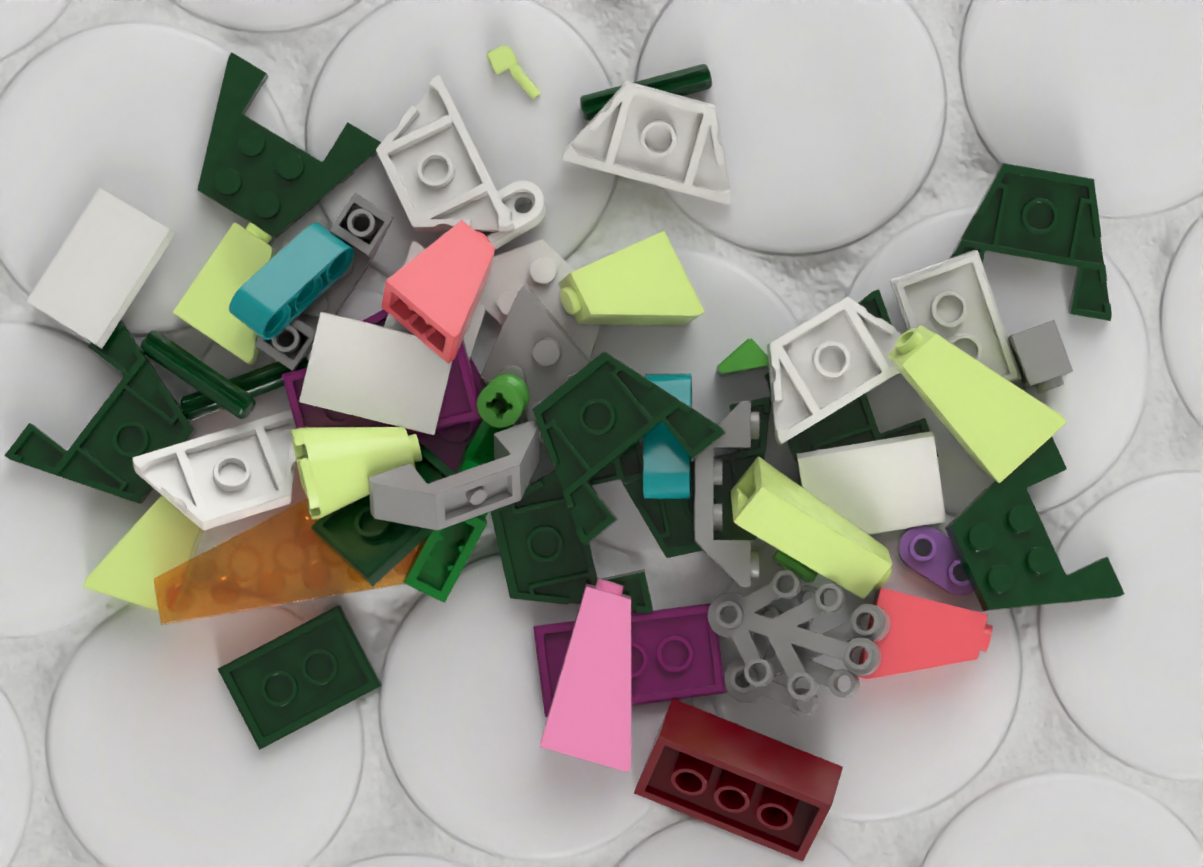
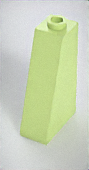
(979, 407)
(808, 530)

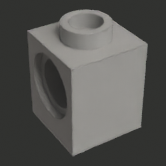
(1040, 356)

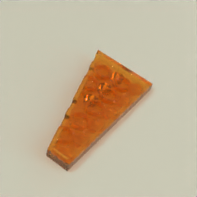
(263, 569)

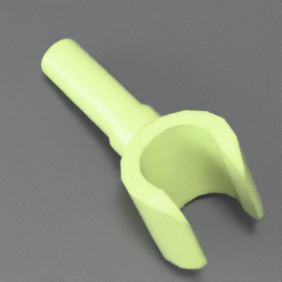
(502, 59)

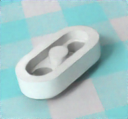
(512, 197)

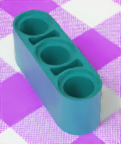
(291, 281)
(664, 458)

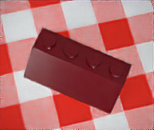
(738, 780)

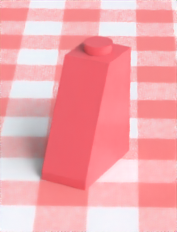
(441, 289)
(926, 634)

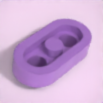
(939, 562)

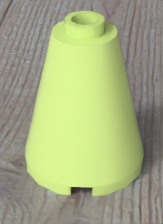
(339, 461)

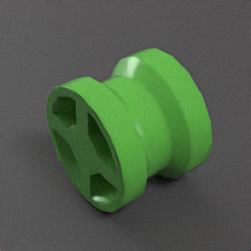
(511, 393)

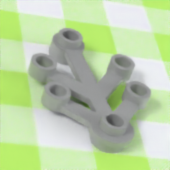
(785, 632)
(823, 674)

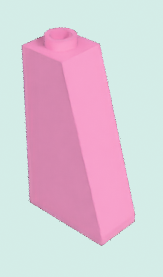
(593, 691)

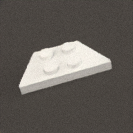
(657, 142)
(440, 169)
(542, 271)
(827, 365)
(226, 472)

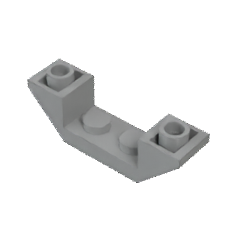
(363, 229)
(407, 499)
(730, 555)

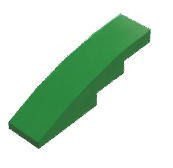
(446, 550)

